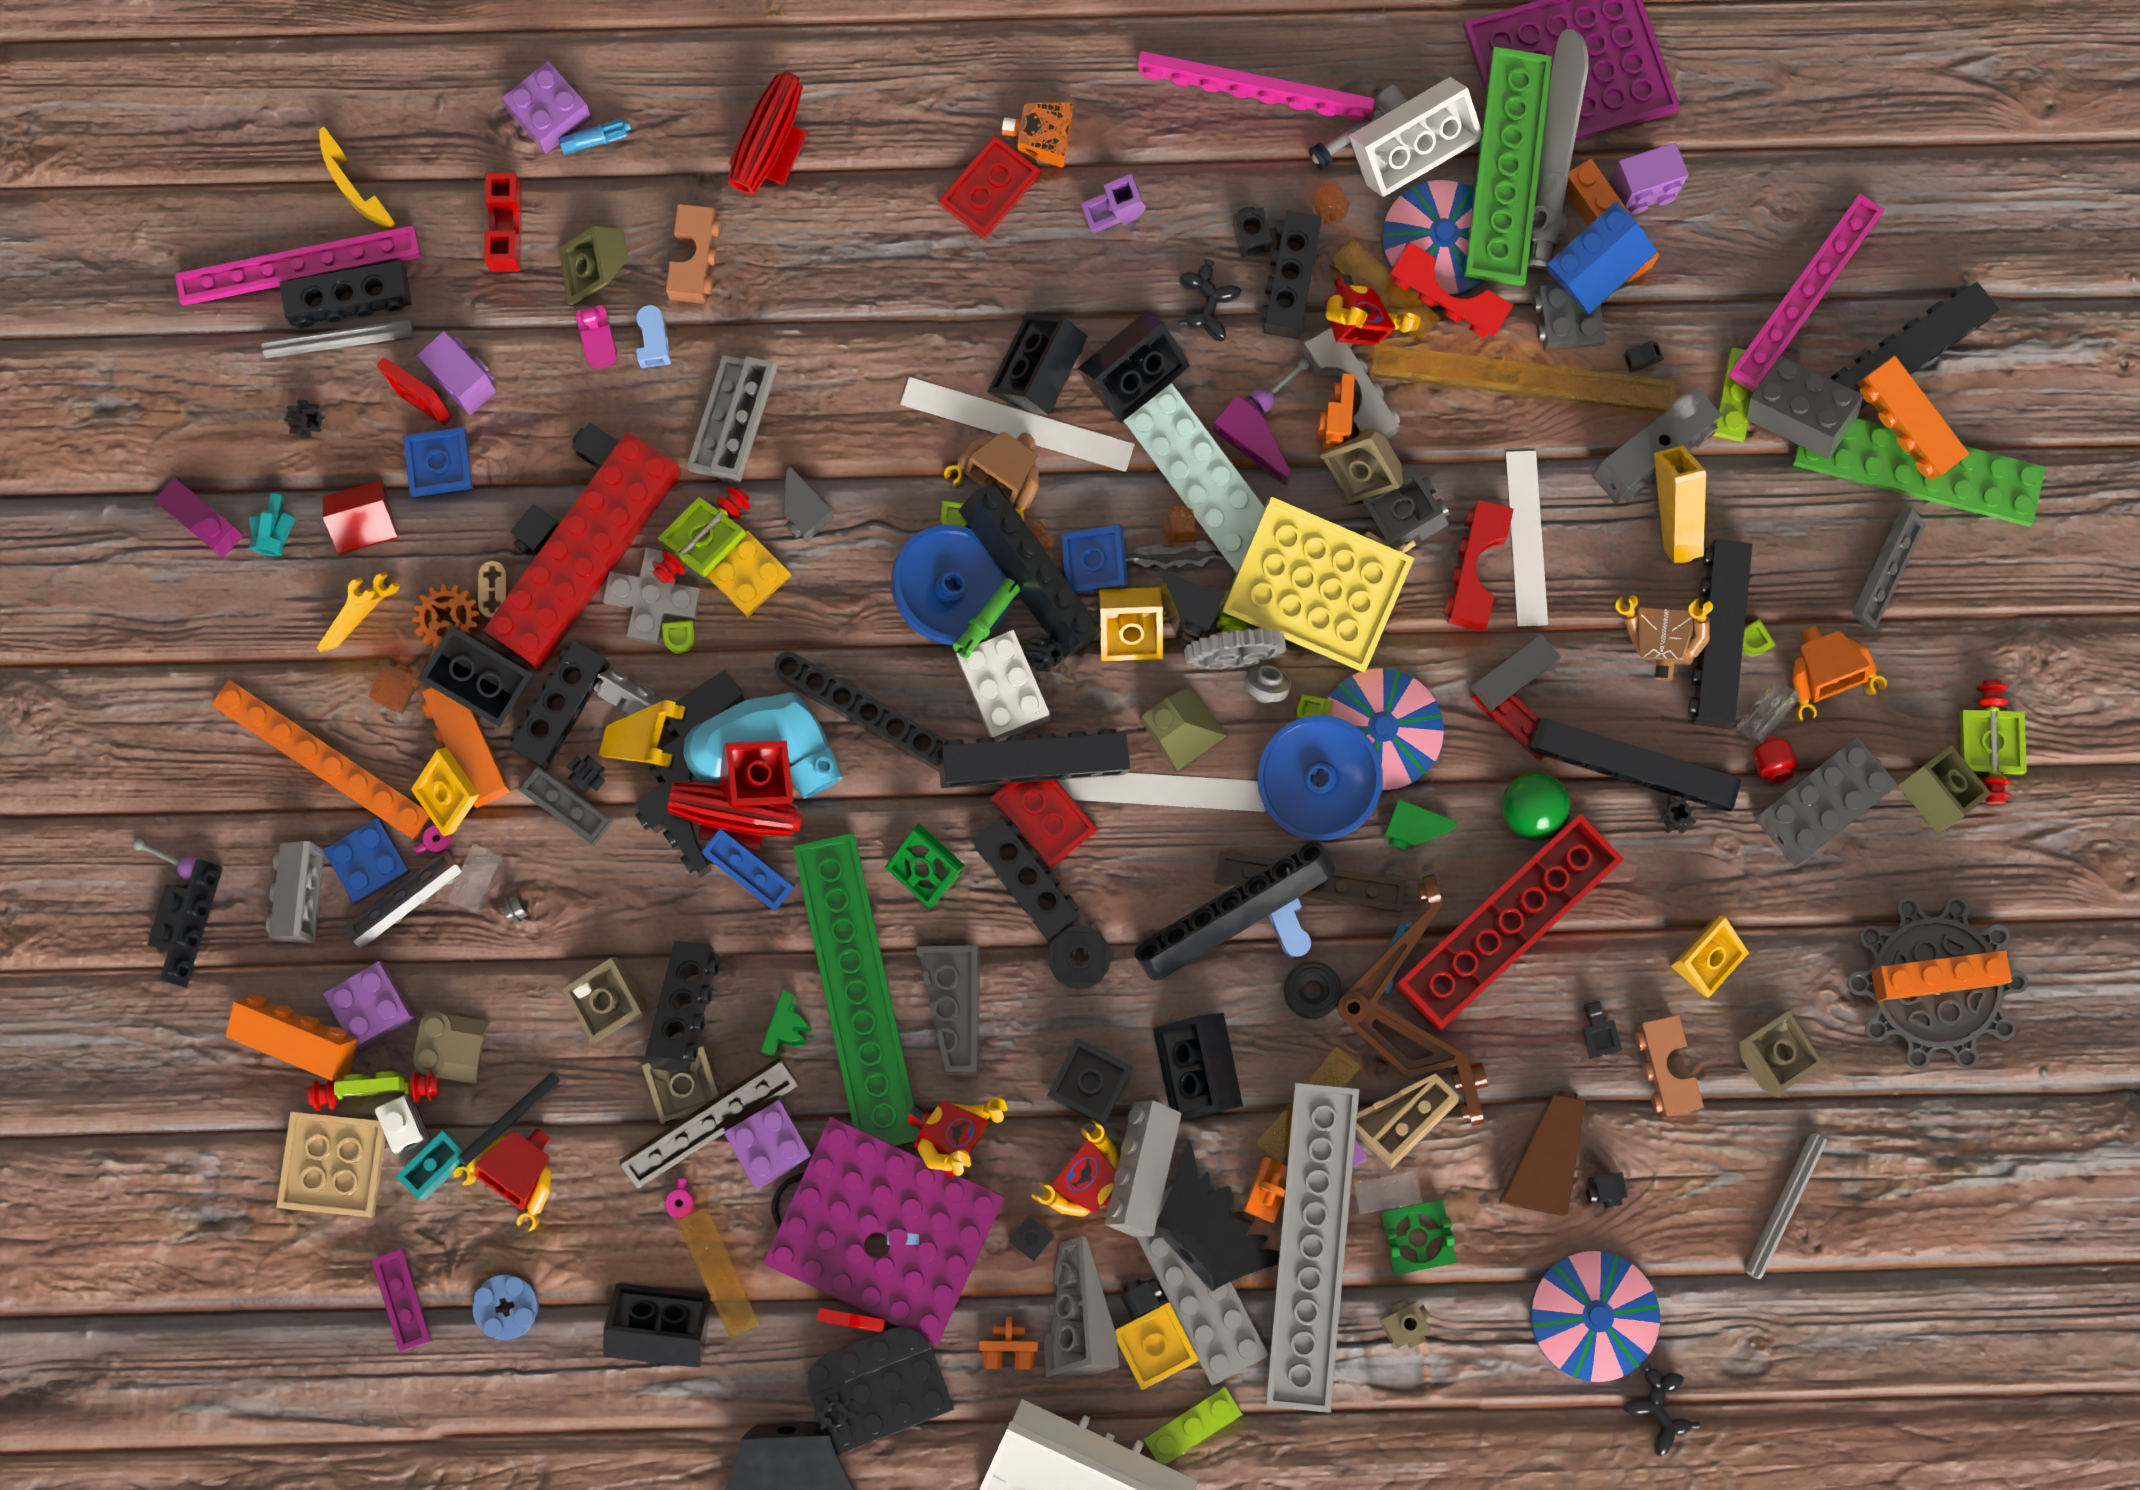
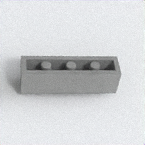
(1143, 1168)

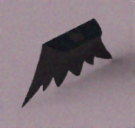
(1206, 1233)
(787, 1459)

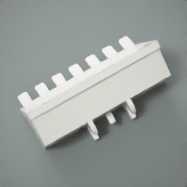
(1056, 1454)

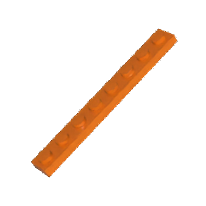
(322, 760)

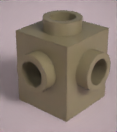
(1394, 1324)

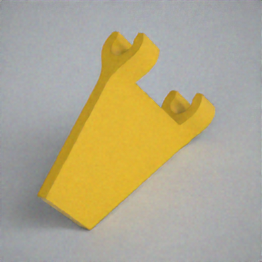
(356, 609)
(639, 735)

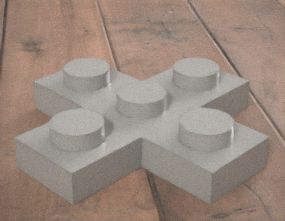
(650, 599)

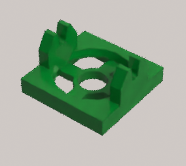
(898, 867)
(784, 1027)
(1437, 1212)

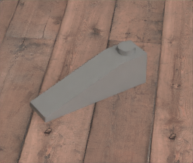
(1082, 1328)

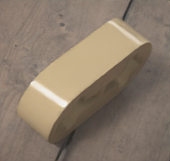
(485, 587)

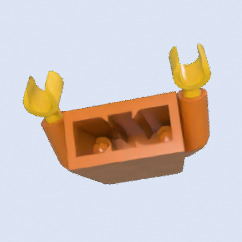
(1830, 667)

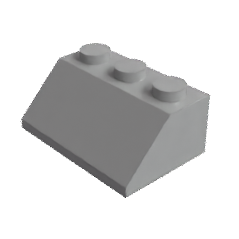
(296, 892)

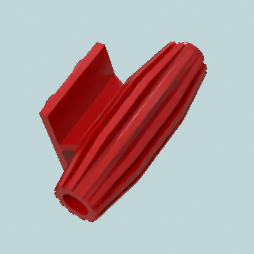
(769, 138)
(708, 806)

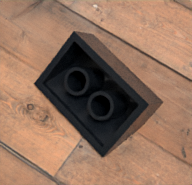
(1038, 363)
(1134, 366)
(1190, 608)
(475, 674)
(1198, 1066)
(657, 1325)

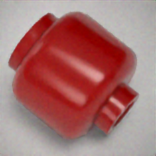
(1774, 760)

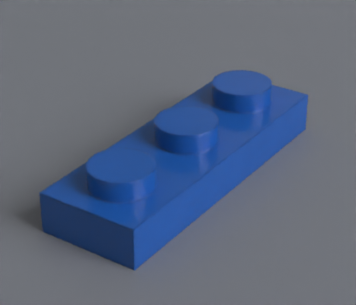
(748, 869)

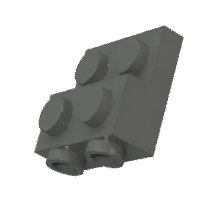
(1564, 321)
(1408, 511)

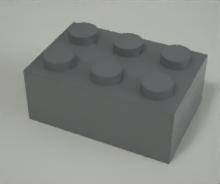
(1804, 407)

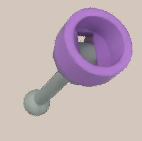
(1265, 398)
(184, 865)

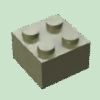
(1944, 789)

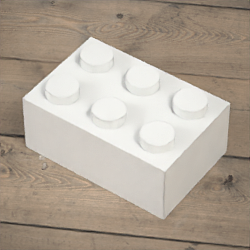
(1003, 687)

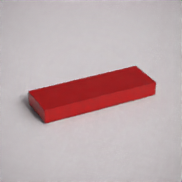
(1514, 719)

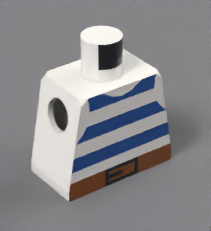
(403, 1126)

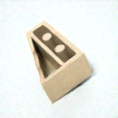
(1405, 1118)

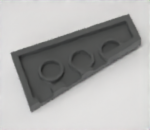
(954, 996)

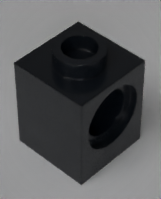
(1252, 243)
(593, 445)
(533, 530)
(1031, 1238)

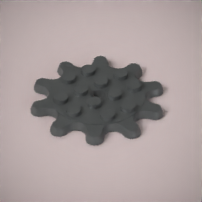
(1939, 1019)

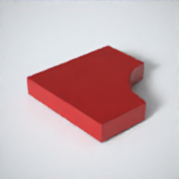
(851, 1319)

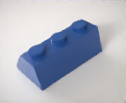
(1602, 257)

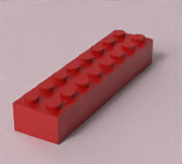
(582, 551)
(1508, 923)

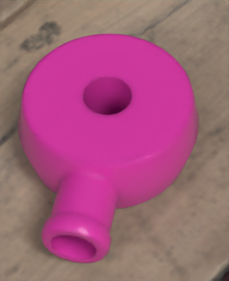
(430, 844)
(679, 1193)

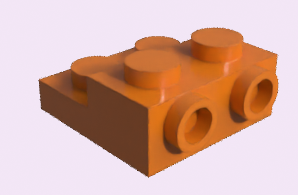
(1336, 423)

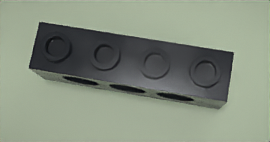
(1304, 230)
(300, 292)
(544, 749)
(1047, 921)
(685, 961)

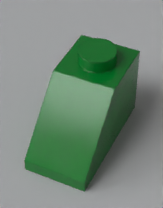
(1415, 826)

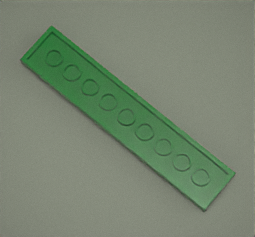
(856, 988)

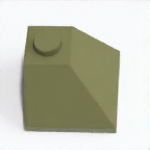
(592, 261)
(1182, 728)

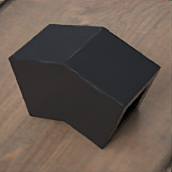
(1643, 356)

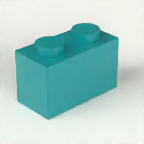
(432, 1165)

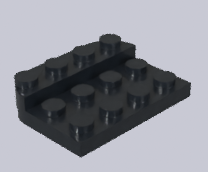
(890, 1384)

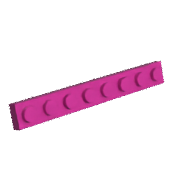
(1264, 88)
(315, 260)
(1806, 293)

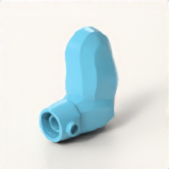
(760, 720)

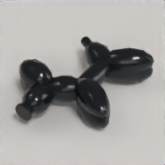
(1223, 294)
(1657, 1395)

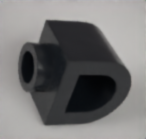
(1607, 1189)
(1141, 1297)

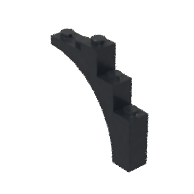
(701, 704)

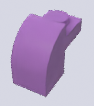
(1119, 204)

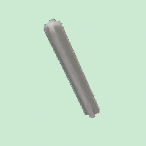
(337, 338)
(1785, 1205)

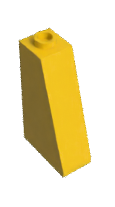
(1681, 503)

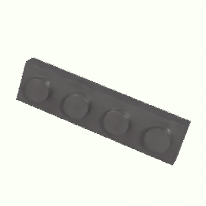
(1888, 568)
(403, 899)

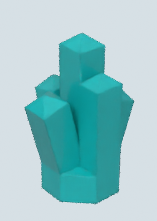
(271, 528)

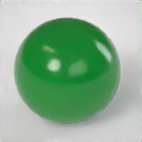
(1536, 806)

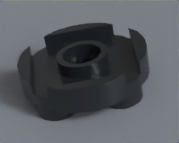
(1066, 944)

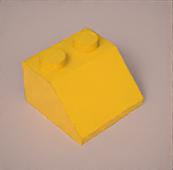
(1131, 624)

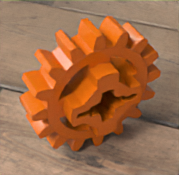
(453, 608)

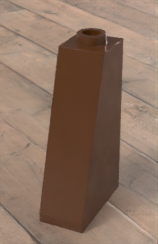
(1548, 1162)

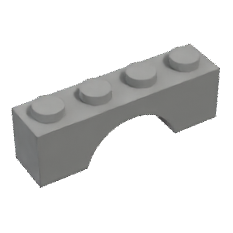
(1336, 358)

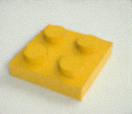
(748, 575)
(445, 791)
(1155, 1346)

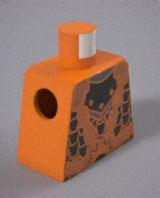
(1042, 131)

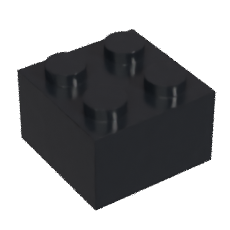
(1090, 1081)

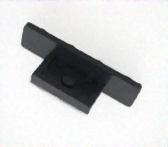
(183, 920)

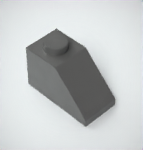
(803, 508)

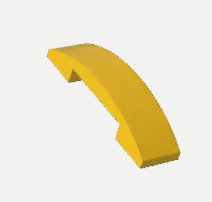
(370, 209)

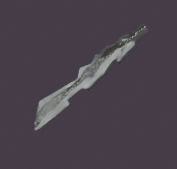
(1179, 555)

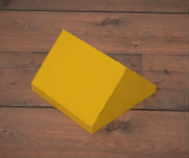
(1711, 956)

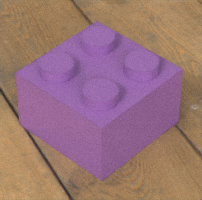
(546, 107)
(1649, 178)
(458, 372)
(370, 1005)
(768, 1144)

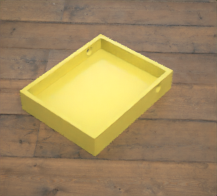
(1317, 584)

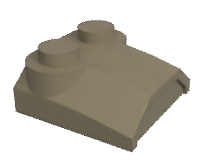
(1364, 466)
(606, 999)
(449, 1046)
(1779, 1054)
(679, 1092)

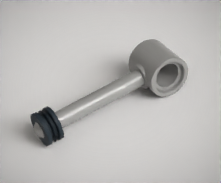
(1384, 103)

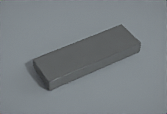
(1515, 672)
(565, 805)

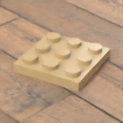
(331, 1165)

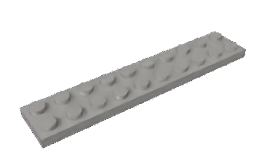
(1312, 1247)

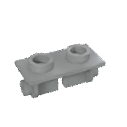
(617, 686)

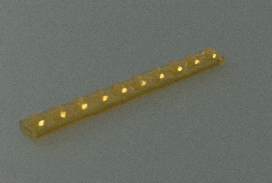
(1522, 378)

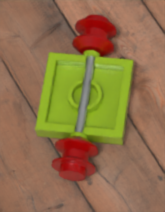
(701, 536)
(1993, 740)
(362, 1085)

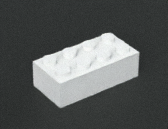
(1416, 136)

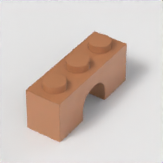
(691, 279)
(1671, 1094)

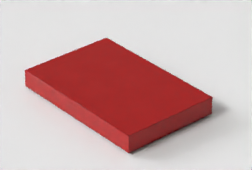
(989, 187)
(414, 391)
(1045, 818)

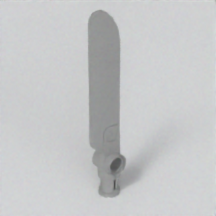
(1559, 135)

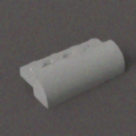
(732, 418)

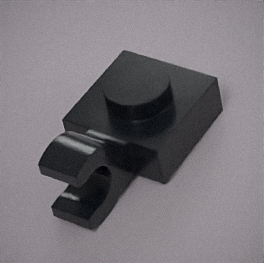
(1601, 1036)

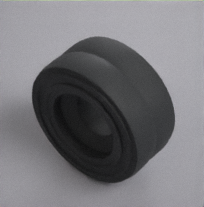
(1319, 973)

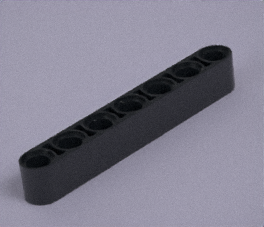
(858, 702)
(1634, 764)
(1235, 910)

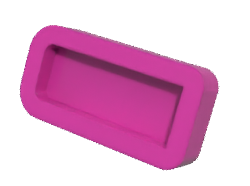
(596, 337)

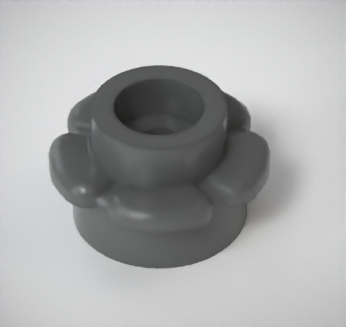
(514, 908)

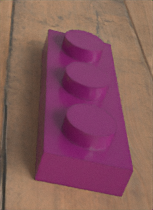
(401, 1300)

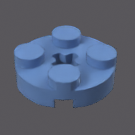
(521, 1317)

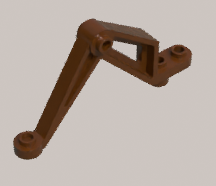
(1371, 986)

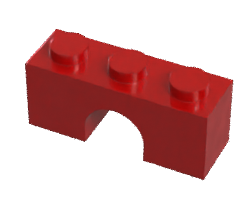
(504, 207)

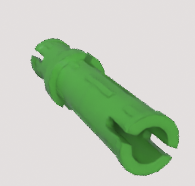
(979, 627)

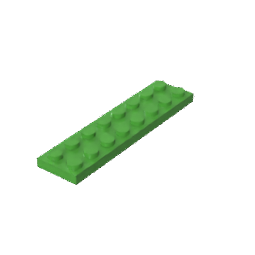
(1508, 166)
(1977, 483)

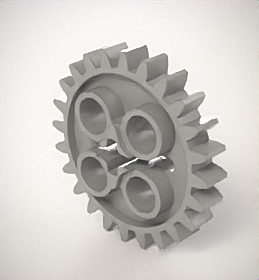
(1235, 649)

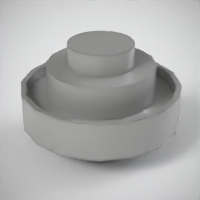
(1267, 684)

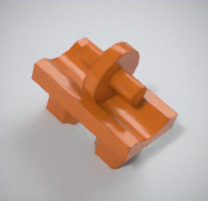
(1267, 1190)
(1023, 1349)

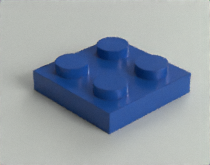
(438, 462)
(1095, 559)
(366, 861)

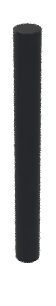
(508, 1119)

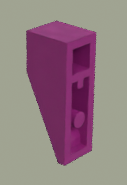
(1247, 431)
(198, 517)

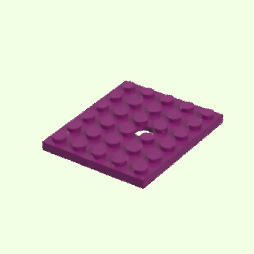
(1624, 60)
(869, 1187)

